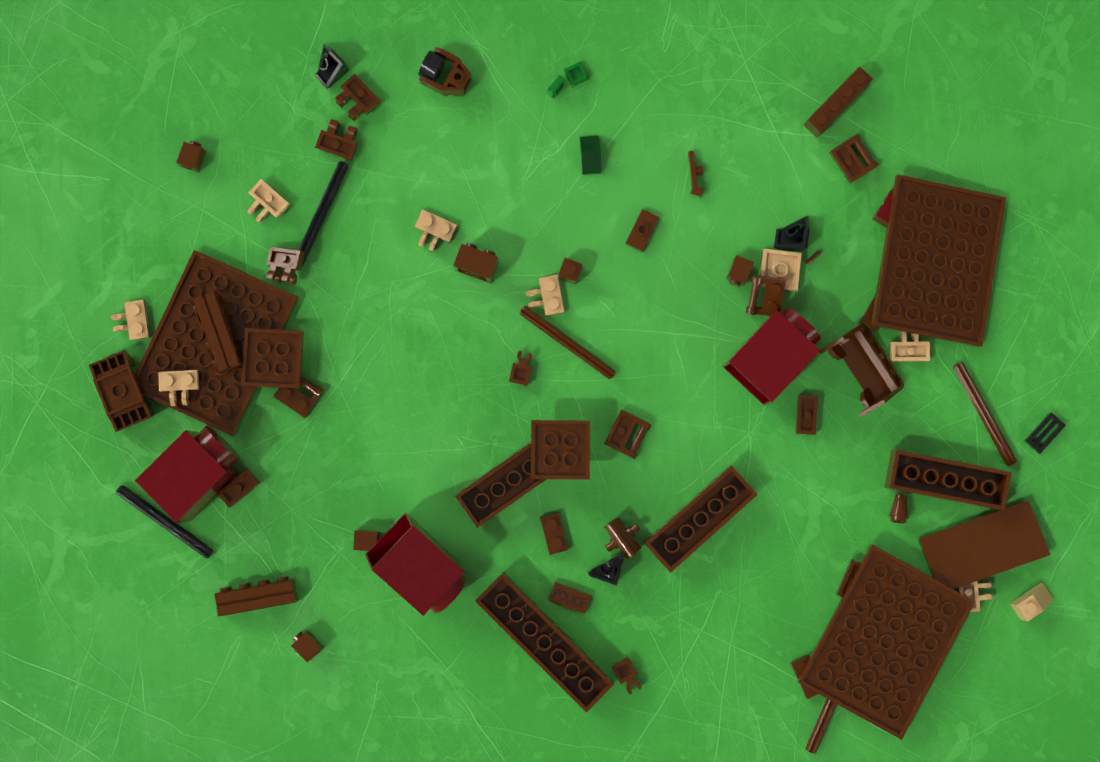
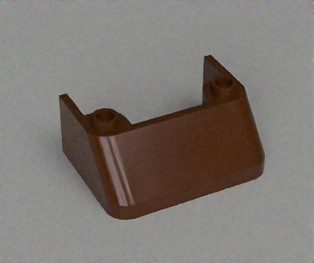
(868, 365)

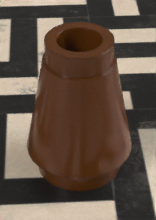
(899, 509)

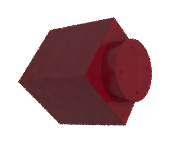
(774, 355)
(190, 473)
(417, 566)

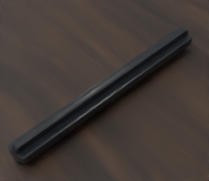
(323, 208)
(164, 521)

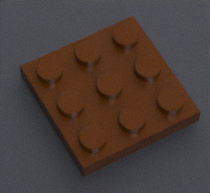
(272, 358)
(560, 449)

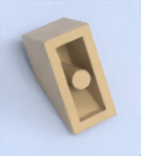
(1032, 602)

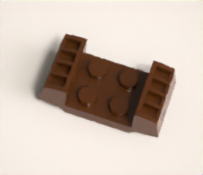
(120, 391)

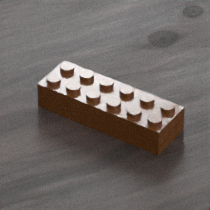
(948, 480)
(499, 488)
(700, 518)

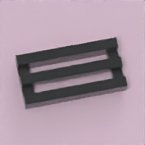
(1034, 445)

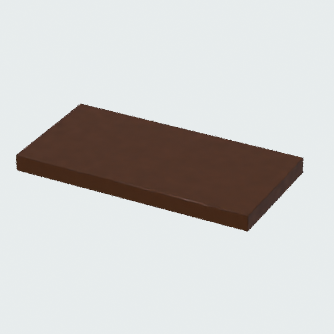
(984, 546)

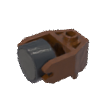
(432, 68)

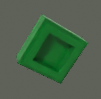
(576, 74)
(556, 86)

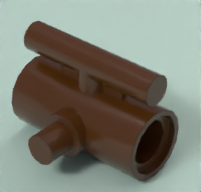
(622, 537)

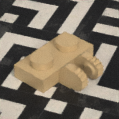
(269, 199)
(436, 227)
(550, 295)
(136, 320)
(909, 351)
(178, 381)
(971, 591)

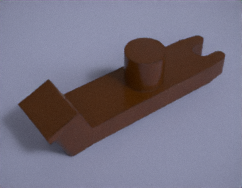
(693, 172)

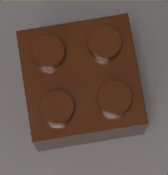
(476, 262)

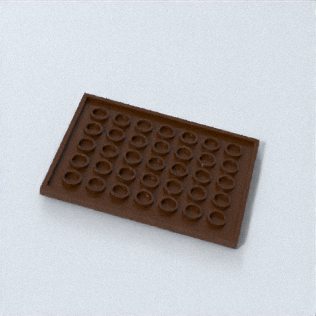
(938, 261)
(182, 346)
(886, 641)

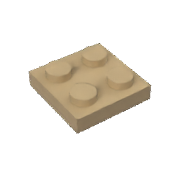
(781, 265)

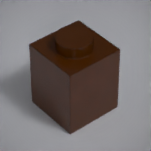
(191, 156)
(570, 271)
(739, 271)
(365, 540)
(306, 645)

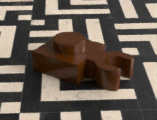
(521, 372)
(625, 672)

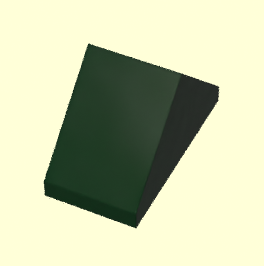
(590, 155)

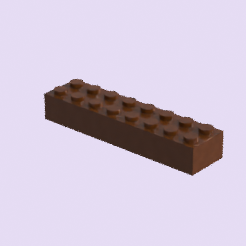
(544, 642)

